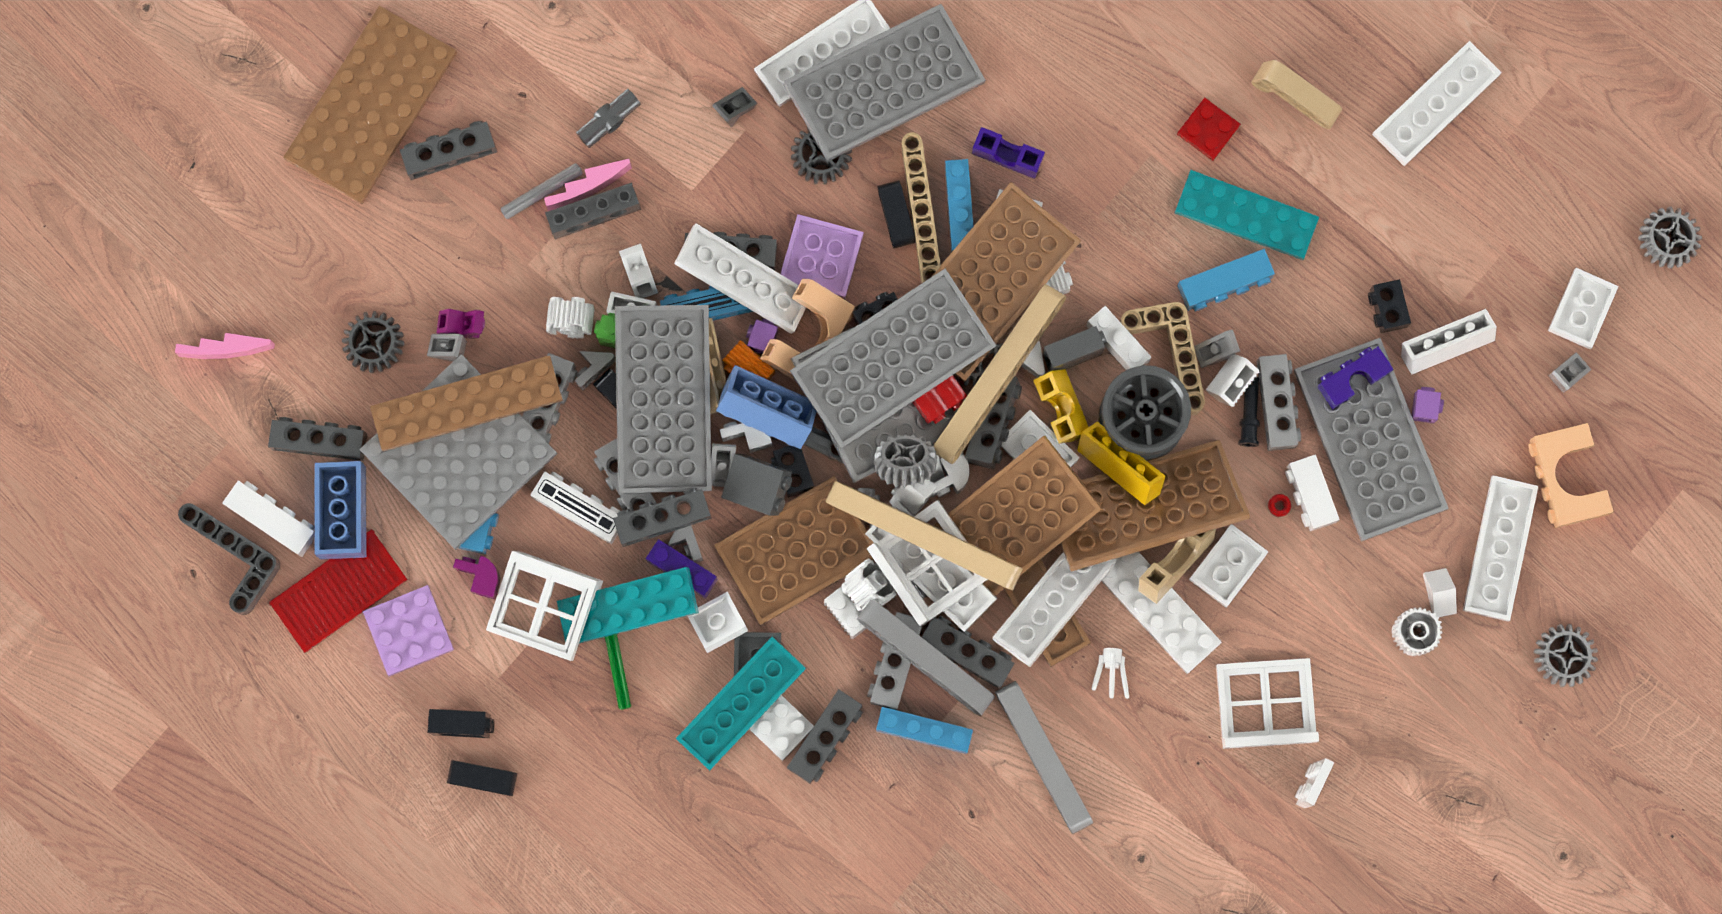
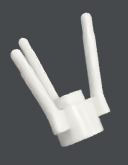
(1112, 659)

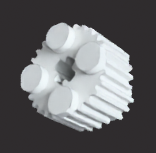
(570, 317)
(866, 584)
(1404, 635)

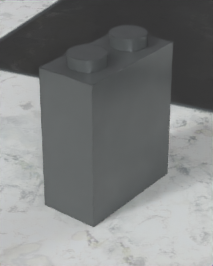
(1074, 349)
(757, 484)

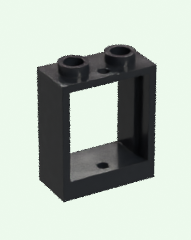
(460, 723)

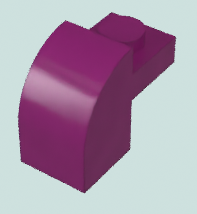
(468, 324)
(486, 577)

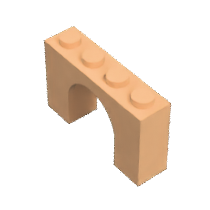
(832, 315)
(1564, 507)

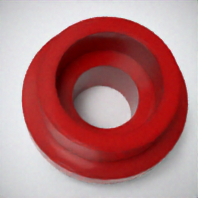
(1286, 505)

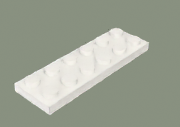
(827, 40)
(1436, 103)
(741, 277)
(1500, 548)
(909, 556)
(1048, 608)
(1168, 621)

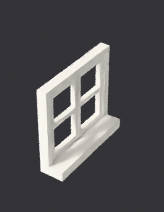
(552, 573)
(902, 582)
(1269, 736)

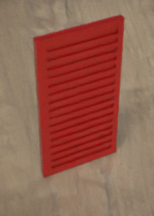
(337, 593)

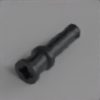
(1250, 423)

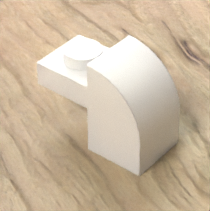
(638, 271)
(756, 439)
(956, 476)

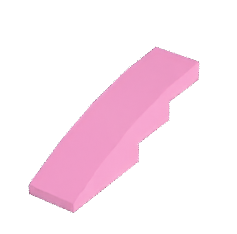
(596, 180)
(233, 346)

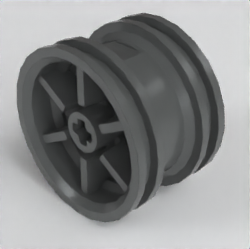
(1171, 395)

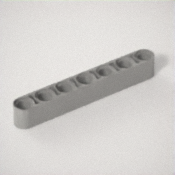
(925, 657)
(1044, 757)

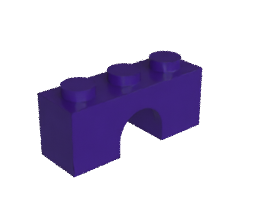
(994, 148)
(1371, 365)
(668, 559)

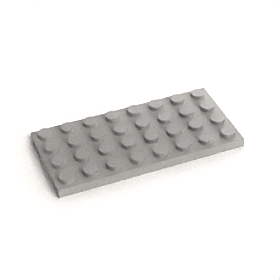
(884, 82)
(893, 358)
(663, 398)
(1373, 448)

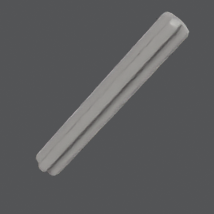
(541, 191)

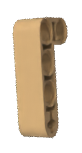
(1298, 92)

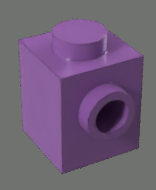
(760, 334)
(1427, 405)

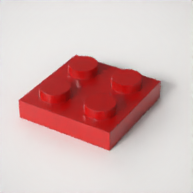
(1208, 129)

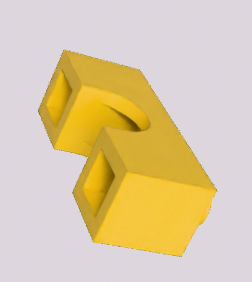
(1058, 390)

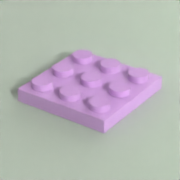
(822, 254)
(408, 630)

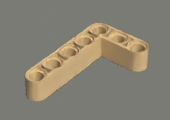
(1177, 347)

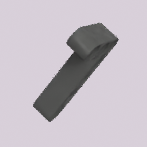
(236, 548)

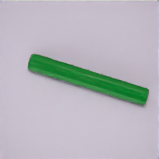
(618, 672)

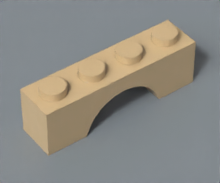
(1163, 575)

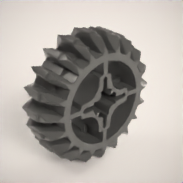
(814, 160)
(384, 358)

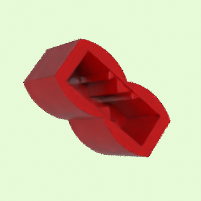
(939, 400)

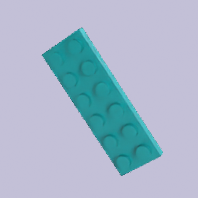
(1246, 215)
(634, 605)
(741, 703)

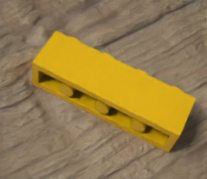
(1123, 467)

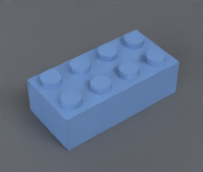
(767, 407)
(340, 510)

